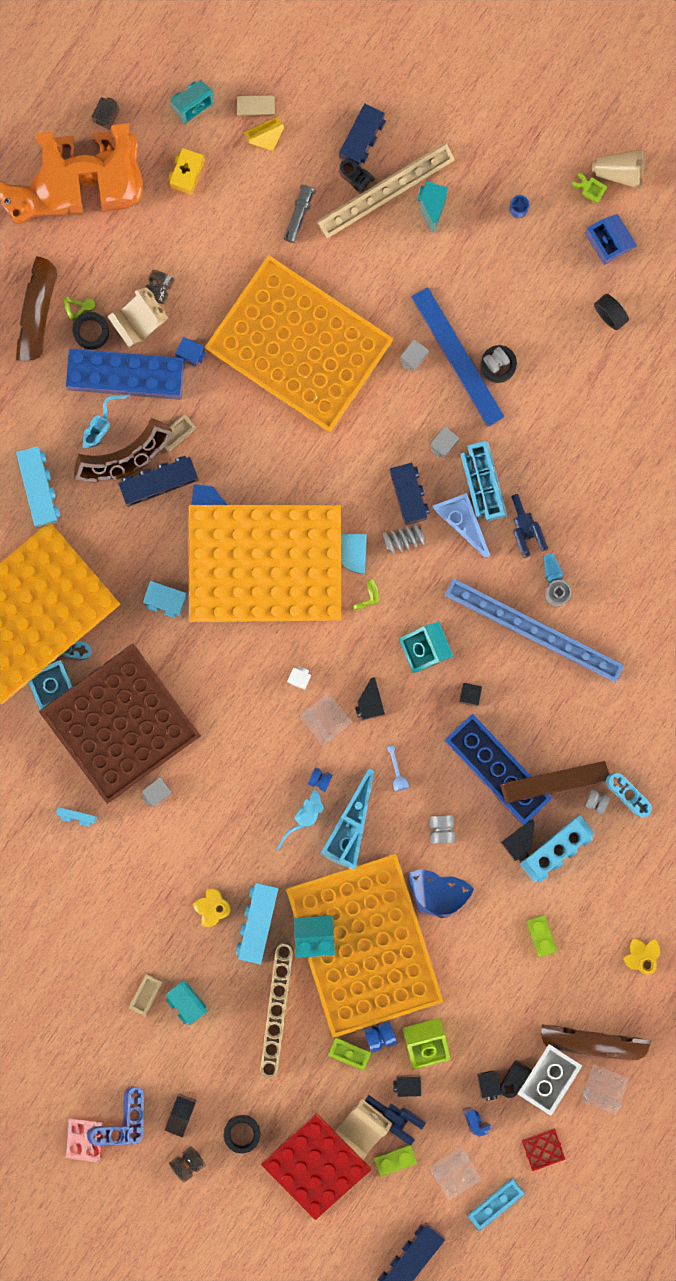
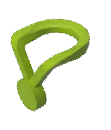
(88, 304)
(370, 602)

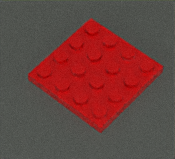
(316, 1166)

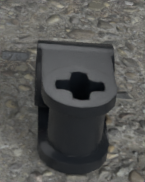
(356, 176)
(516, 1076)

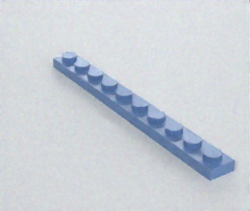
(534, 630)

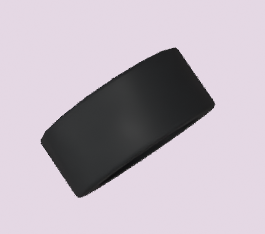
(611, 311)
(76, 330)
(499, 378)
(227, 1131)

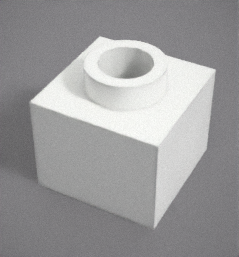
(299, 677)

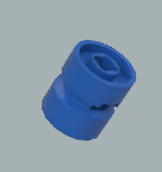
(380, 1036)

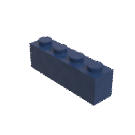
(159, 481)
(414, 1255)

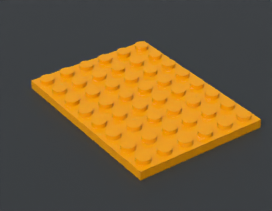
(299, 344)
(264, 563)
(45, 606)
(378, 945)

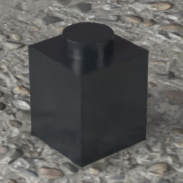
(470, 694)
(489, 1085)
(407, 1086)

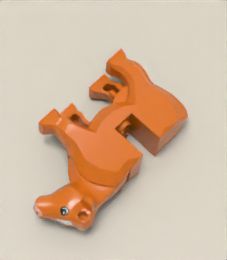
(57, 184)

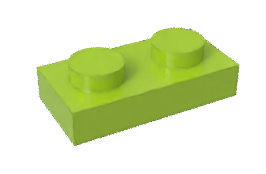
(541, 936)
(349, 1053)
(395, 1160)

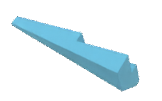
(345, 839)

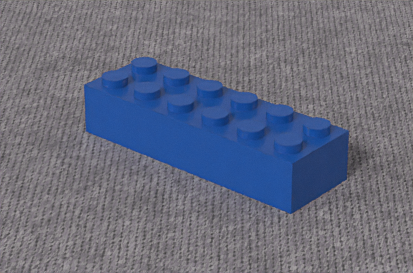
(125, 374)
(493, 765)

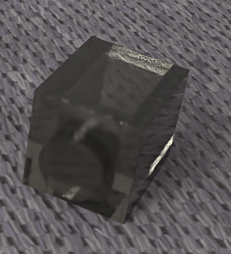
(105, 112)

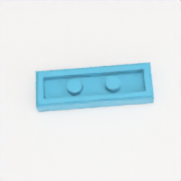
(495, 1204)

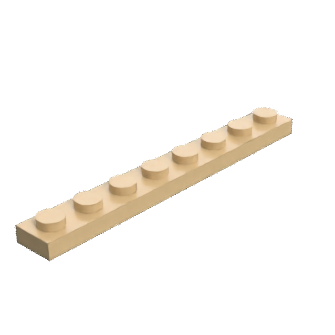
(385, 190)

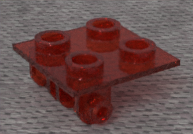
(77, 1144)

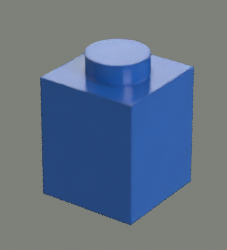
(191, 352)

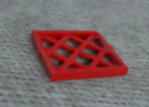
(547, 1163)

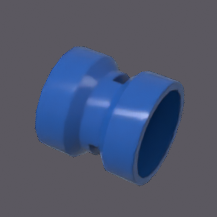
(519, 202)
(324, 781)

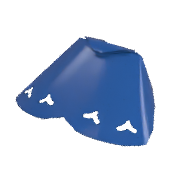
(437, 896)

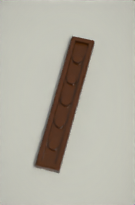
(555, 782)

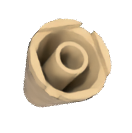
(621, 168)

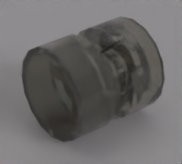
(159, 284)
(193, 1160)

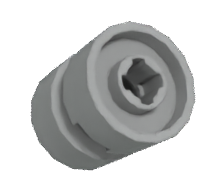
(558, 593)
(442, 829)

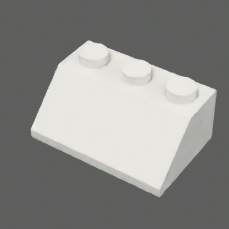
(550, 1080)

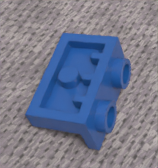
(473, 1120)

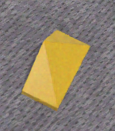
(265, 134)

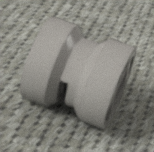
(496, 360)
(592, 801)

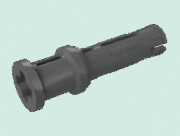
(302, 205)

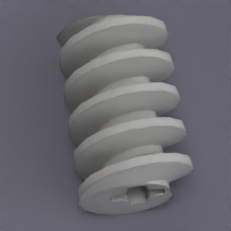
(403, 538)

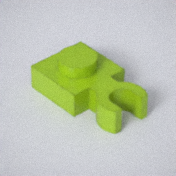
(591, 189)

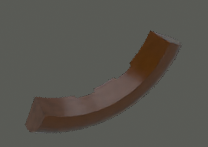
(36, 310)
(126, 460)
(594, 1043)

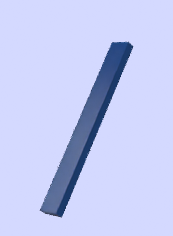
(457, 357)

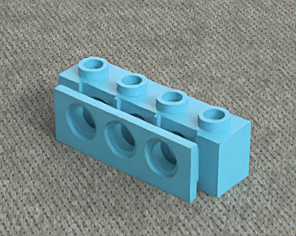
(487, 481)
(531, 863)

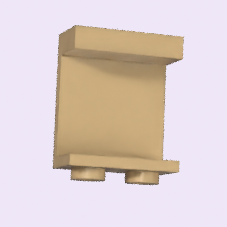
(138, 318)
(363, 1128)

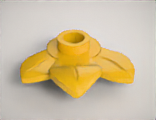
(209, 908)
(641, 953)

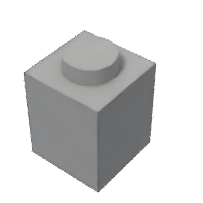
(413, 356)
(443, 443)
(156, 793)

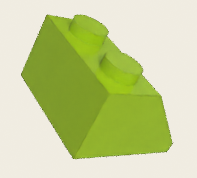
(426, 1043)

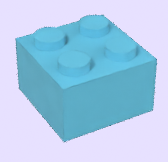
(50, 683)

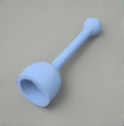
(399, 783)

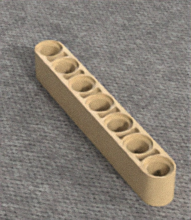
(279, 1019)

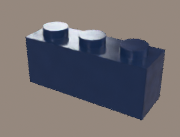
(363, 134)
(409, 493)

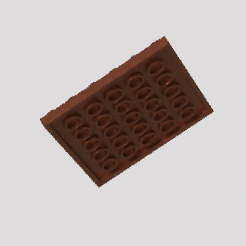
(119, 723)

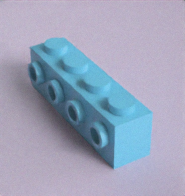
(37, 486)
(258, 923)

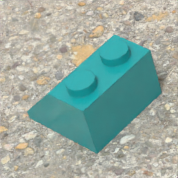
(192, 101)
(432, 200)
(426, 647)
(314, 936)
(186, 1002)

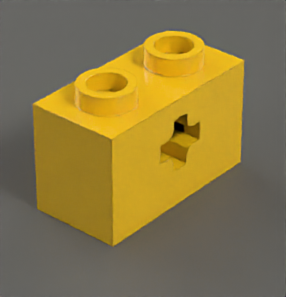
(186, 182)

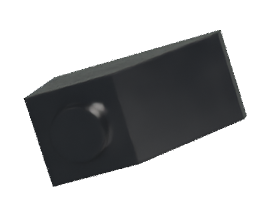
(370, 703)
(520, 841)
(180, 1115)

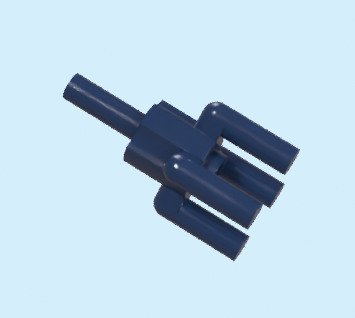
(526, 529)
(398, 1118)

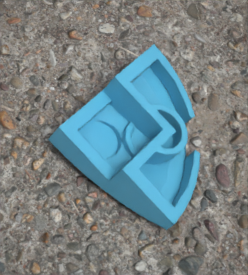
(353, 552)

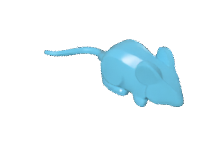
(98, 426)
(307, 815)

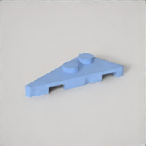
(461, 517)

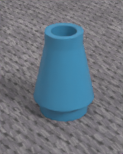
(552, 568)

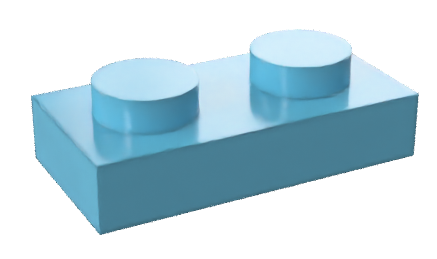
(68, 815)

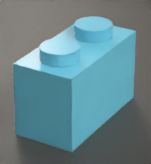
(164, 599)

